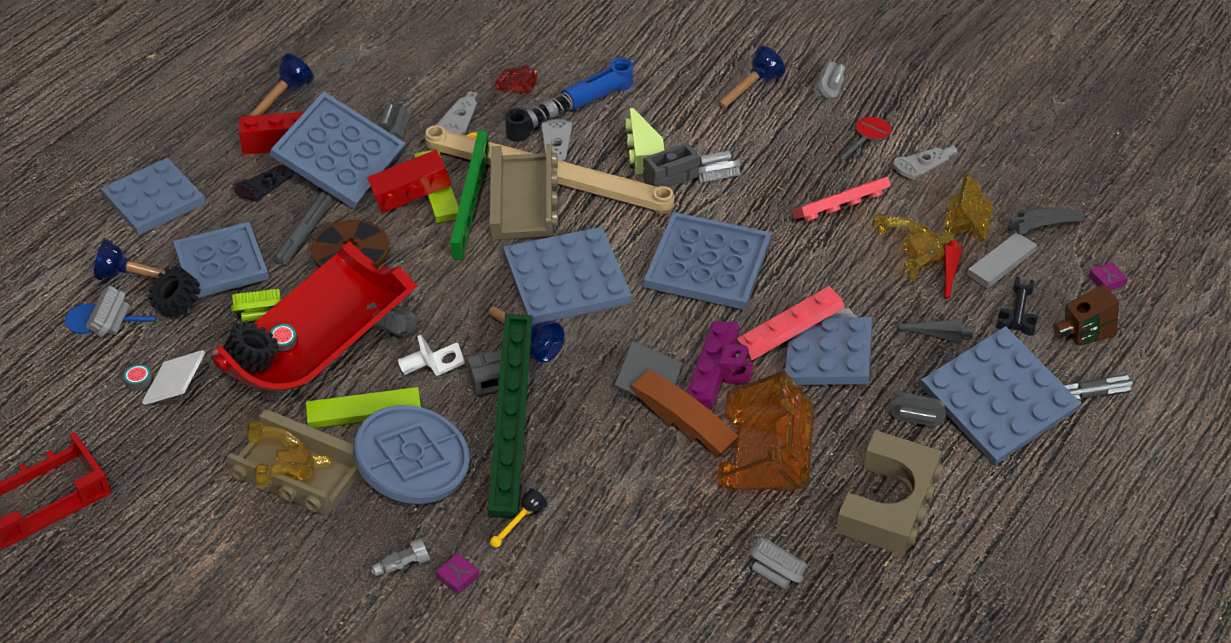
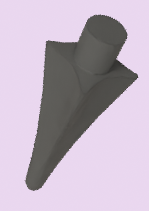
(949, 329)

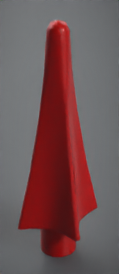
(951, 261)

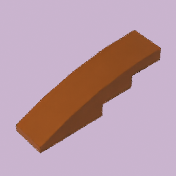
(683, 410)

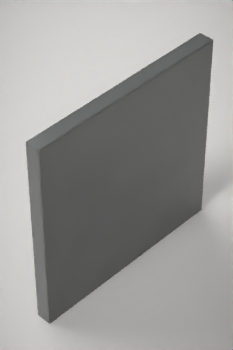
(639, 361)

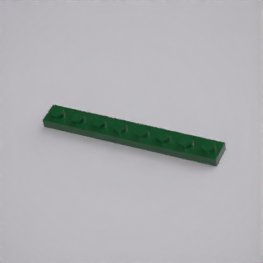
(510, 416)

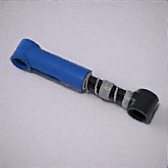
(616, 77)

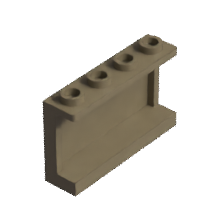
(523, 194)
(324, 487)

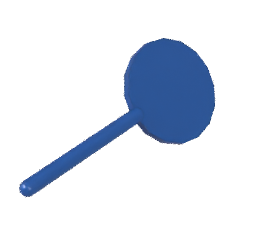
(79, 316)

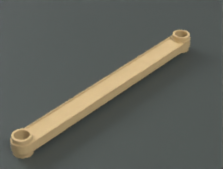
(589, 180)

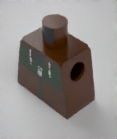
(1090, 317)

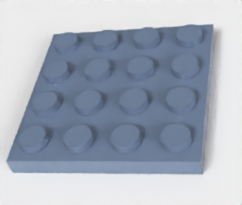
(337, 149)
(708, 260)
(567, 275)
(1000, 395)

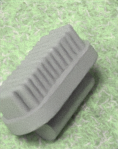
(830, 80)
(717, 166)
(108, 312)
(777, 564)

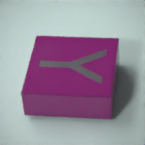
(1108, 275)
(457, 573)

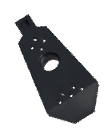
(259, 186)

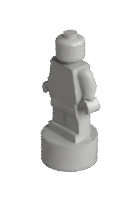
(396, 561)

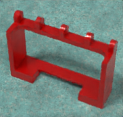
(88, 490)

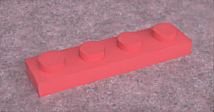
(832, 203)
(791, 322)

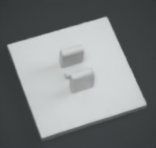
(173, 377)

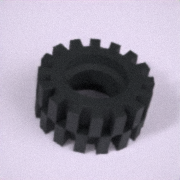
(164, 287)
(251, 347)

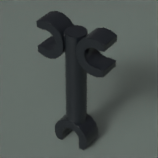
(1017, 319)

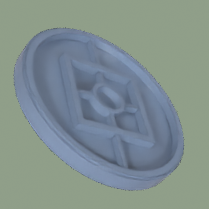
(411, 454)

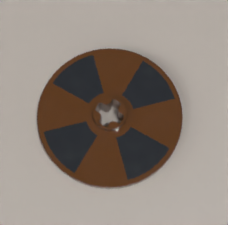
(362, 234)

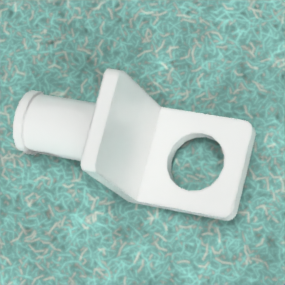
(434, 360)

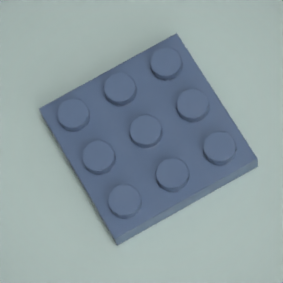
(153, 196)
(222, 258)
(831, 352)

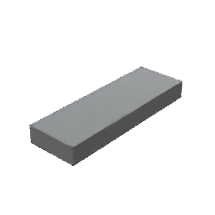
(1001, 260)

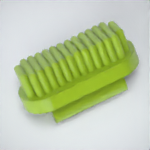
(255, 304)

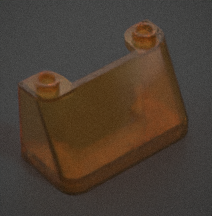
(773, 436)

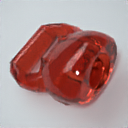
(522, 81)

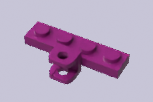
(719, 361)

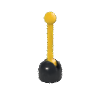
(532, 504)

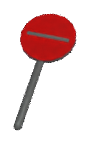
(869, 128)

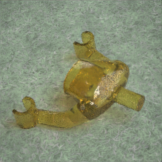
(920, 246)
(293, 462)

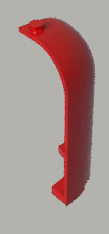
(327, 318)

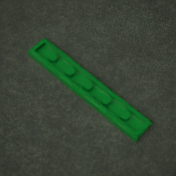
(470, 195)

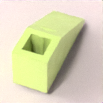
(642, 140)

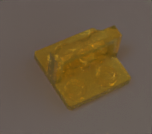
(969, 210)

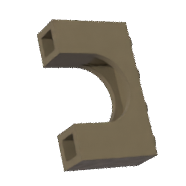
(893, 524)

